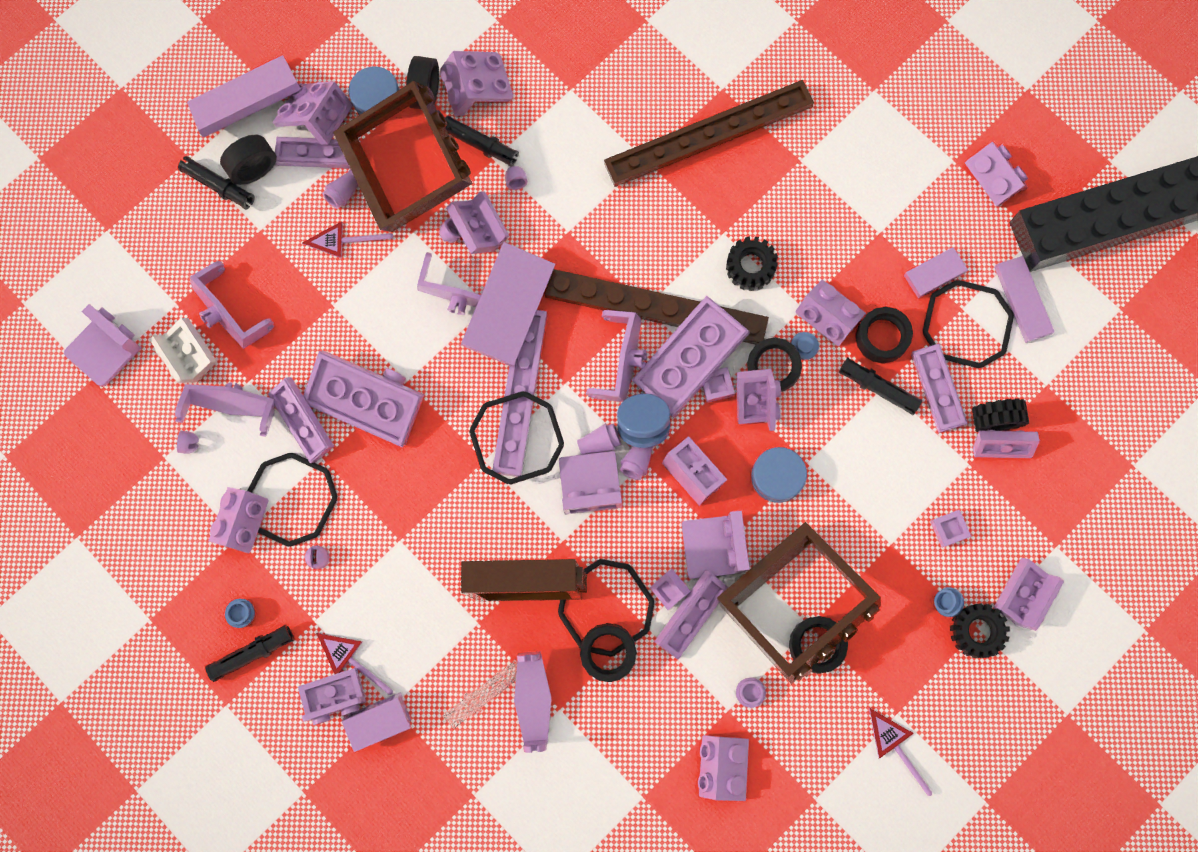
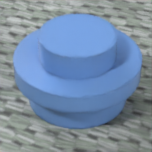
(806, 345)
(949, 602)
(239, 613)

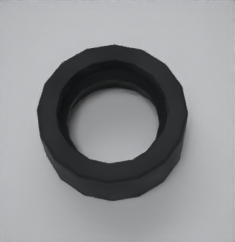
(425, 72)
(248, 159)
(895, 317)
(786, 346)
(822, 622)
(602, 674)

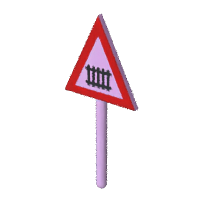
(331, 240)
(340, 652)
(888, 737)

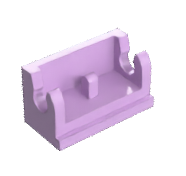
(693, 470)
(377, 722)

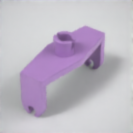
(456, 296)
(217, 312)
(628, 359)
(228, 401)
(532, 701)

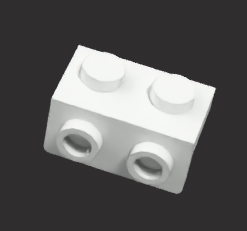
(184, 352)

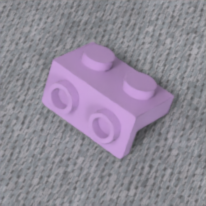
(996, 173)
(478, 223)
(830, 312)
(757, 397)
(238, 519)
(1028, 595)
(330, 695)
(723, 768)

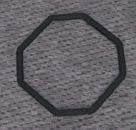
(980, 288)
(526, 476)
(324, 518)
(643, 588)

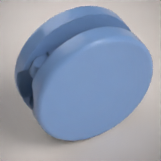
(371, 87)
(643, 420)
(778, 475)

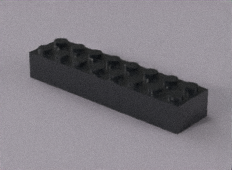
(1108, 215)

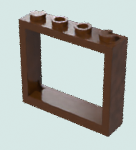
(348, 140)
(765, 570)
(523, 580)

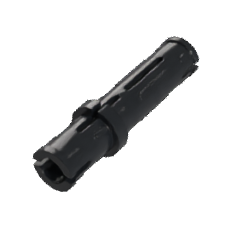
(488, 145)
(224, 187)
(870, 380)
(261, 647)

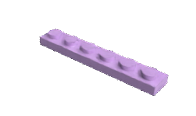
(517, 412)

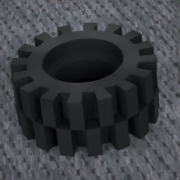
(751, 247)
(1001, 415)
(997, 631)

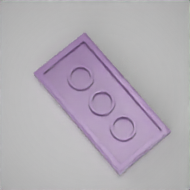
(243, 96)
(507, 304)
(691, 355)
(362, 398)

